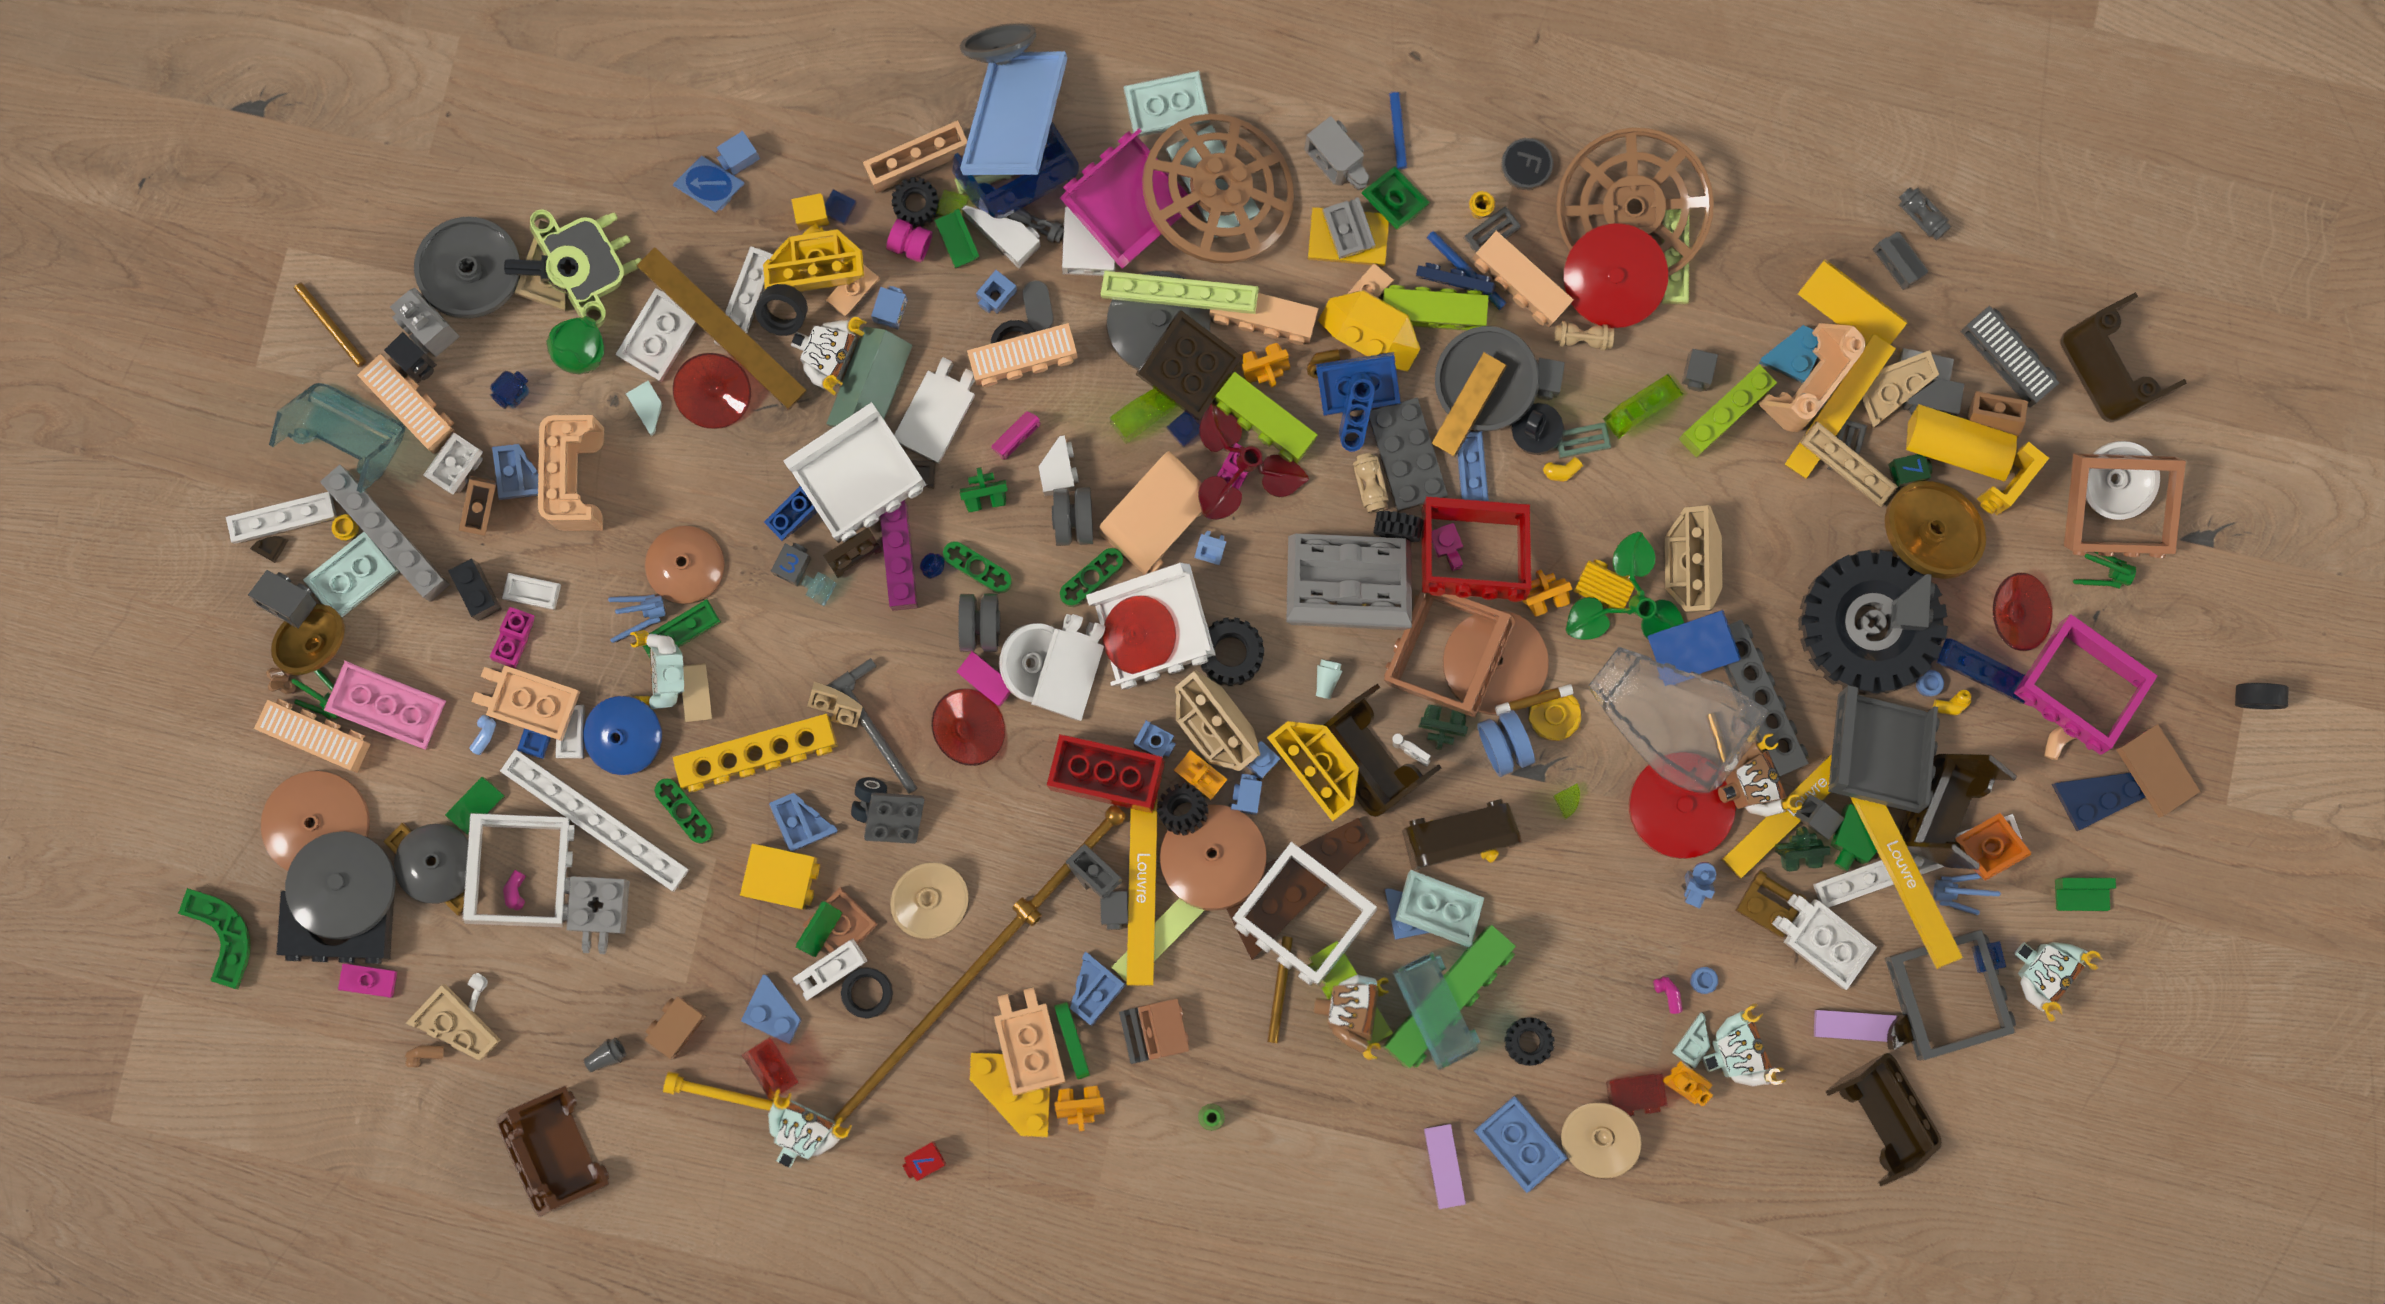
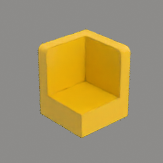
(810, 211)

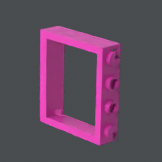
(2104, 652)

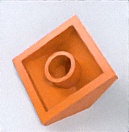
(1993, 846)

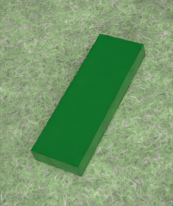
(688, 624)

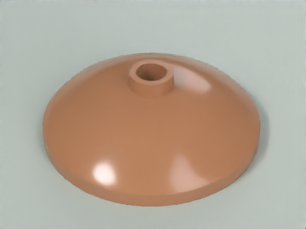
(693, 580)

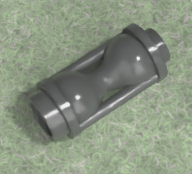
(1933, 221)

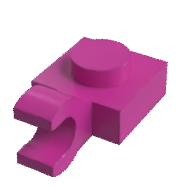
(1447, 542)

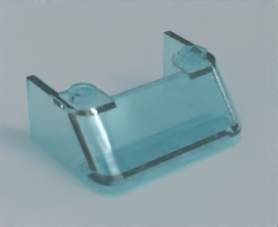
(343, 423)
(1436, 1010)

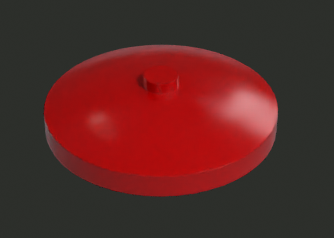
(1616, 275)
(1677, 819)

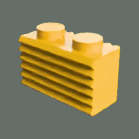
(1604, 585)

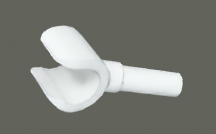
(479, 983)

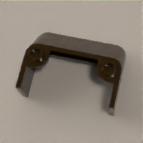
(2102, 369)
(1379, 779)
(1954, 785)
(1461, 835)
(1894, 1113)

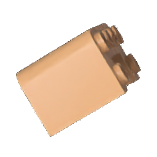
(559, 444)

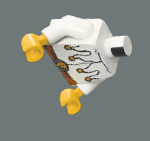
(828, 351)

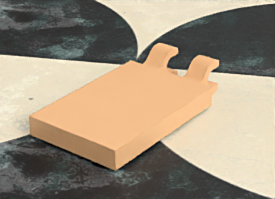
(529, 701)
(1028, 1045)

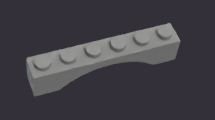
(385, 534)

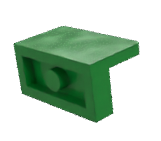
(957, 238)
(2083, 894)

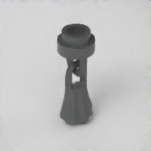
(1056, 232)

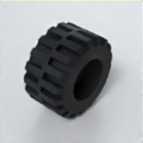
(1254, 657)

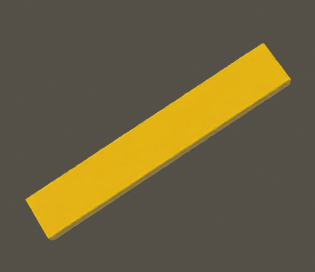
(1844, 400)

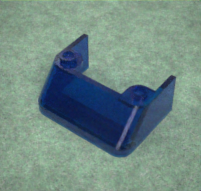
(1055, 171)

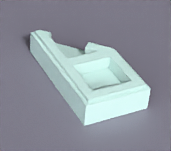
(646, 405)
(1693, 1043)

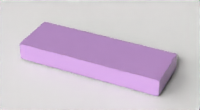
(1852, 1025)
(1444, 1166)

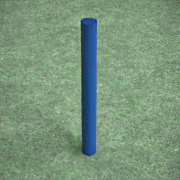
(1460, 264)

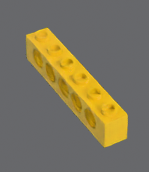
(688, 763)

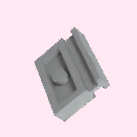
(1348, 228)

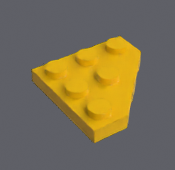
(1024, 1112)

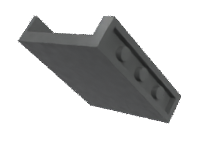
(1883, 752)

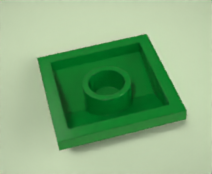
(1396, 198)

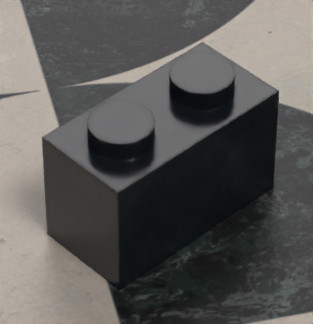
(410, 358)
(475, 589)

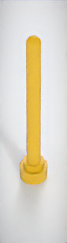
(674, 1083)

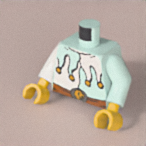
(666, 669)
(2050, 972)
(1741, 1051)
(801, 1130)

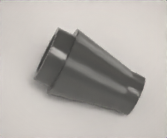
(606, 1054)

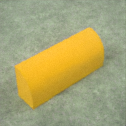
(1851, 304)
(1961, 442)

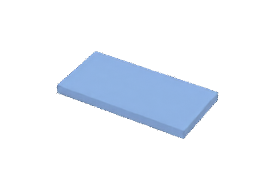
(1014, 115)

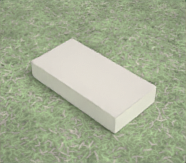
(531, 591)
(573, 742)

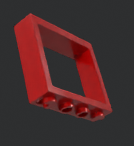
(1477, 512)

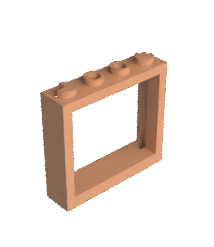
(2077, 500)
(1486, 667)

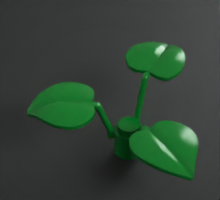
(1633, 558)

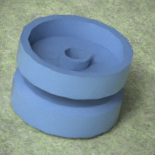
(1506, 743)

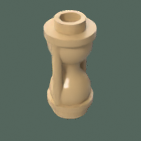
(1597, 336)
(1373, 496)

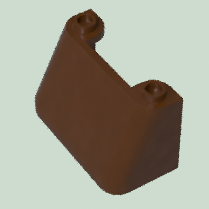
(550, 1151)

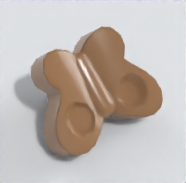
(280, 681)

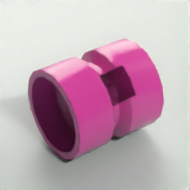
(905, 239)

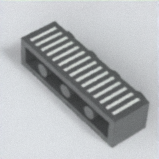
(2010, 356)

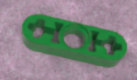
(964, 551)
(1072, 585)
(666, 800)
(1072, 1040)

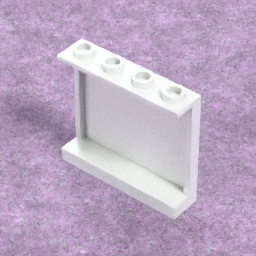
(855, 473)
(1178, 593)

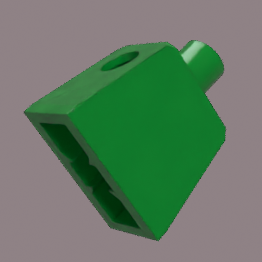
(1852, 840)

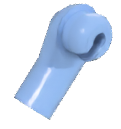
(482, 740)

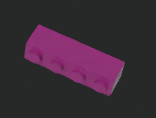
(899, 559)

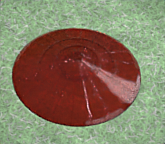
(711, 390)
(2022, 611)
(1139, 634)
(968, 727)

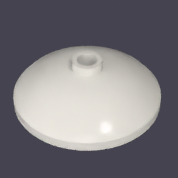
(2129, 493)
(1025, 642)

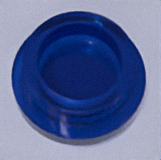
(932, 565)

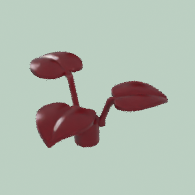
(1217, 496)

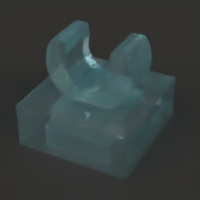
(819, 588)

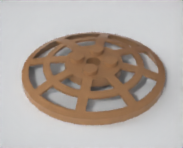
(1640, 188)
(1209, 196)

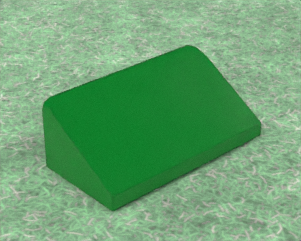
(477, 800)
(818, 929)

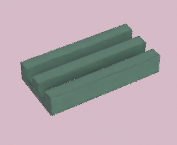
(1584, 450)

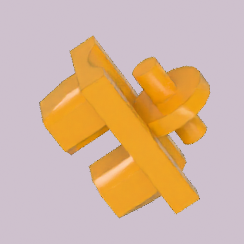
(1267, 367)
(1557, 590)
(1200, 774)
(1689, 1084)
(1081, 1110)

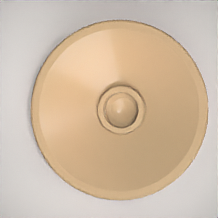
(929, 900)
(1601, 1140)

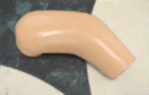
(2055, 743)

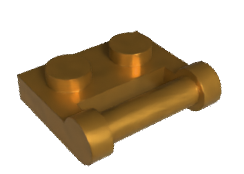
(1762, 909)

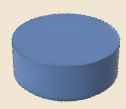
(1930, 683)
(1704, 980)

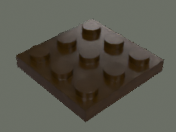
(1189, 365)

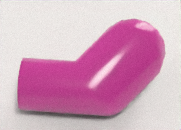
(511, 892)

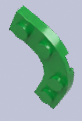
(231, 931)

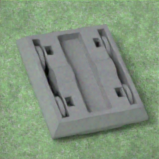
(1349, 574)

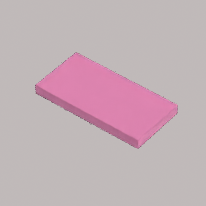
(385, 705)

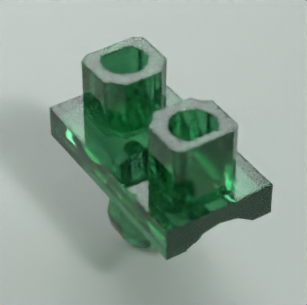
(1431, 721)
(1802, 846)

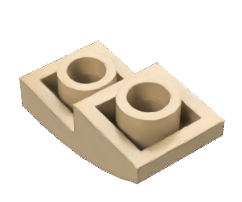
(696, 693)
(843, 707)

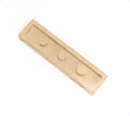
(1848, 464)

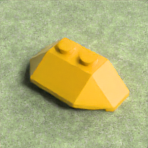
(815, 262)
(1371, 327)
(1319, 764)

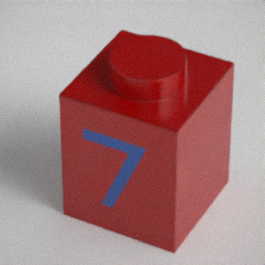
(923, 1162)

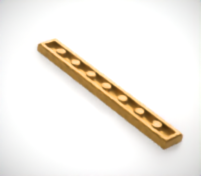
(721, 328)

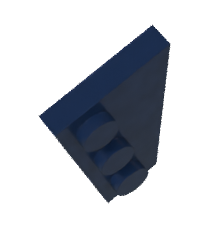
(2097, 797)

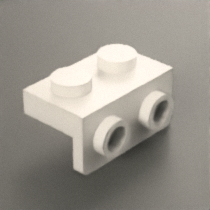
(454, 464)

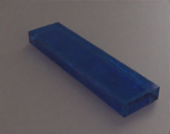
(1980, 668)

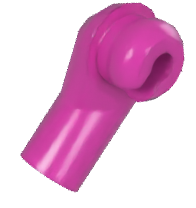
(1672, 992)

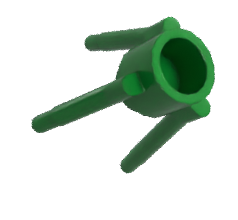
(2119, 572)
(323, 699)

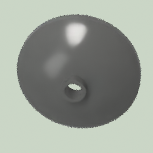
(998, 43)
(436, 882)

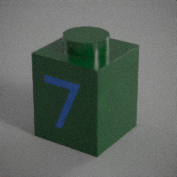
(1910, 470)

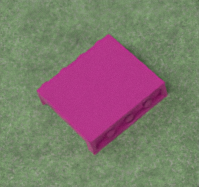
(1113, 203)

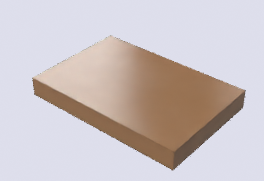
(2158, 770)

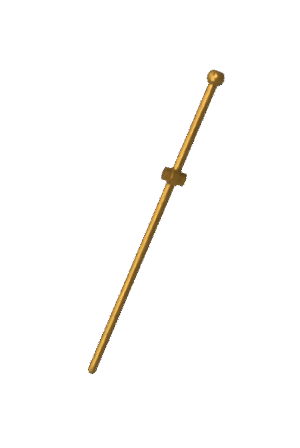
(1026, 913)

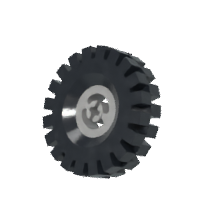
(1844, 650)

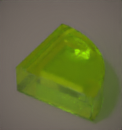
(951, 201)
(1568, 800)

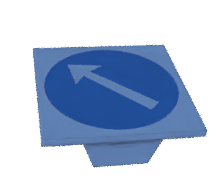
(708, 184)

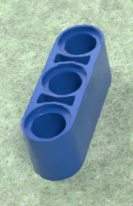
(1359, 423)

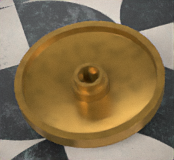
(1935, 529)

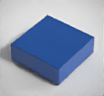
(533, 744)

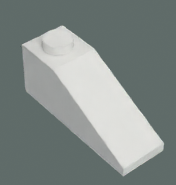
(1006, 234)

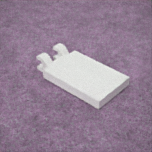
(657, 336)
(936, 412)
(1069, 668)
(1825, 941)

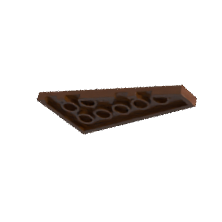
(1297, 886)

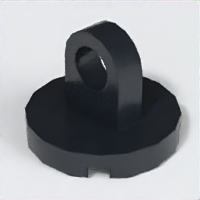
(1538, 430)

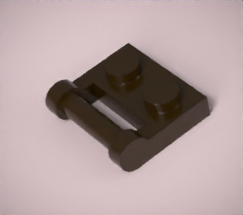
(852, 552)

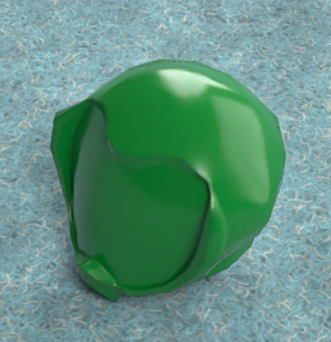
(576, 345)

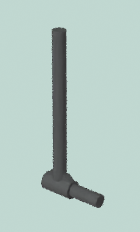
(846, 684)

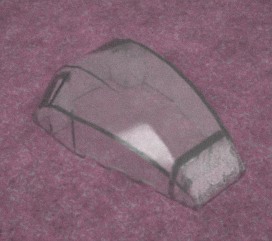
(1676, 719)

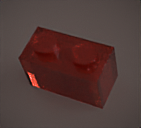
(770, 1068)
(1638, 1093)

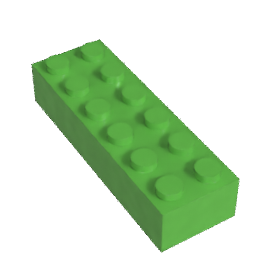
(1464, 979)

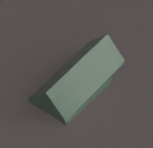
(871, 375)

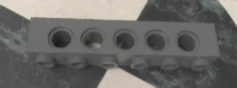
(1764, 682)

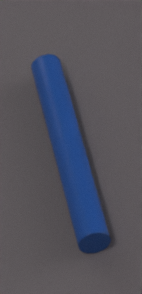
(1398, 130)

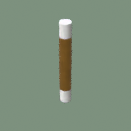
(1534, 699)

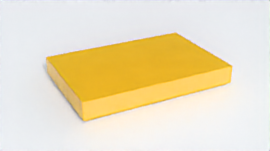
(1323, 249)

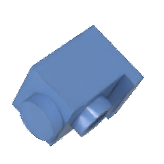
(999, 284)
(1144, 738)
(1247, 794)

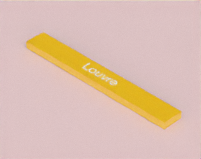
(1776, 827)
(1908, 882)
(1142, 898)

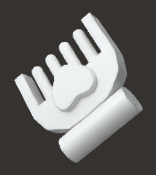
(1411, 749)

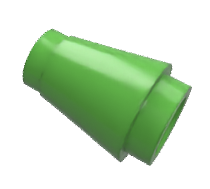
(1205, 1110)

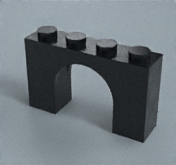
(297, 941)

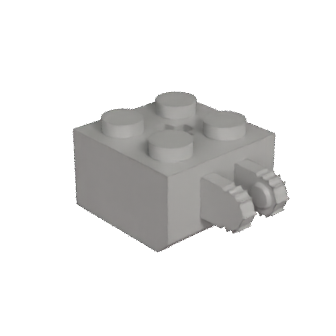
(1337, 154)
(424, 322)
(609, 919)

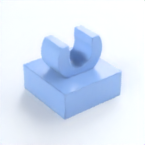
(1210, 548)

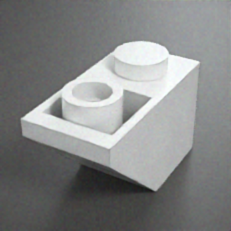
(1056, 468)

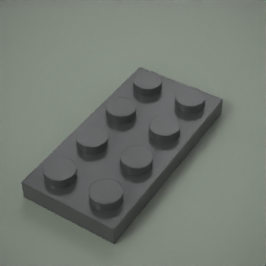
(1407, 454)

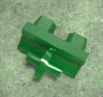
(972, 494)

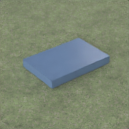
(1520, 1144)

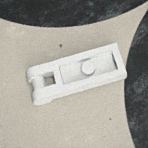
(830, 969)

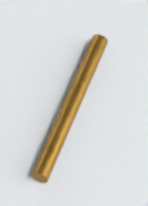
(330, 325)
(1279, 995)

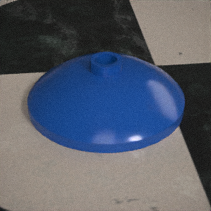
(638, 733)

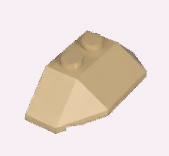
(1694, 559)
(1215, 723)

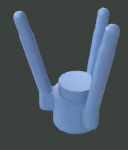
(650, 606)
(1946, 890)

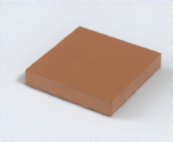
(852, 924)

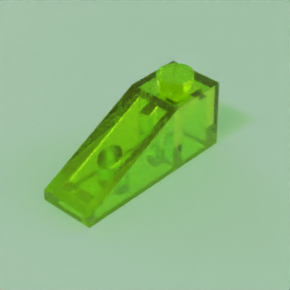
(1642, 406)
(1140, 414)

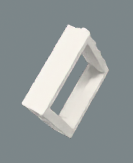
(477, 822)
(1285, 957)

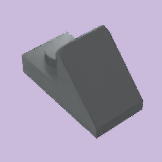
(1093, 872)

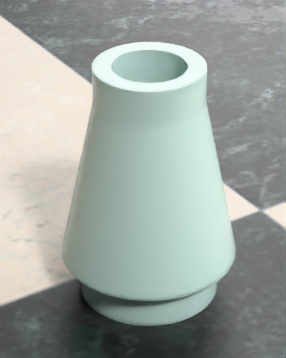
(1327, 678)

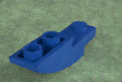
(791, 514)

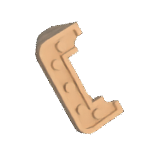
(1838, 351)
(1154, 514)

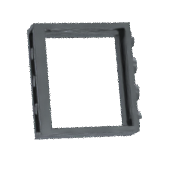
(1909, 1006)

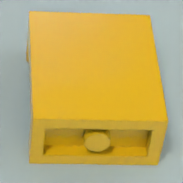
(2029, 461)
(779, 877)

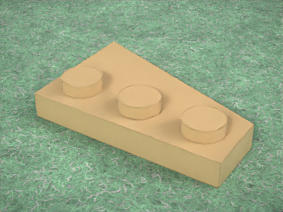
(533, 288)
(1898, 384)
(454, 1022)

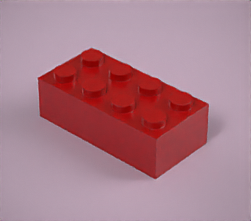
(1106, 773)

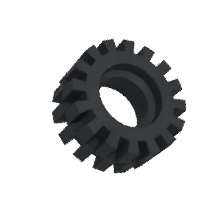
(915, 187)
(1398, 525)
(1173, 800)
(1545, 1046)

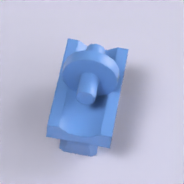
(1699, 884)

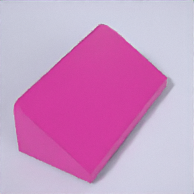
(1016, 435)

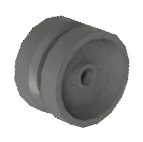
(1072, 516)
(980, 622)

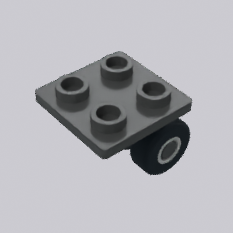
(887, 815)

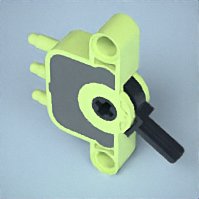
(587, 251)

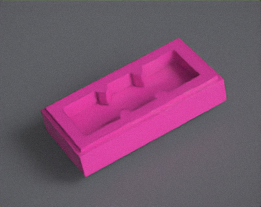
(367, 980)

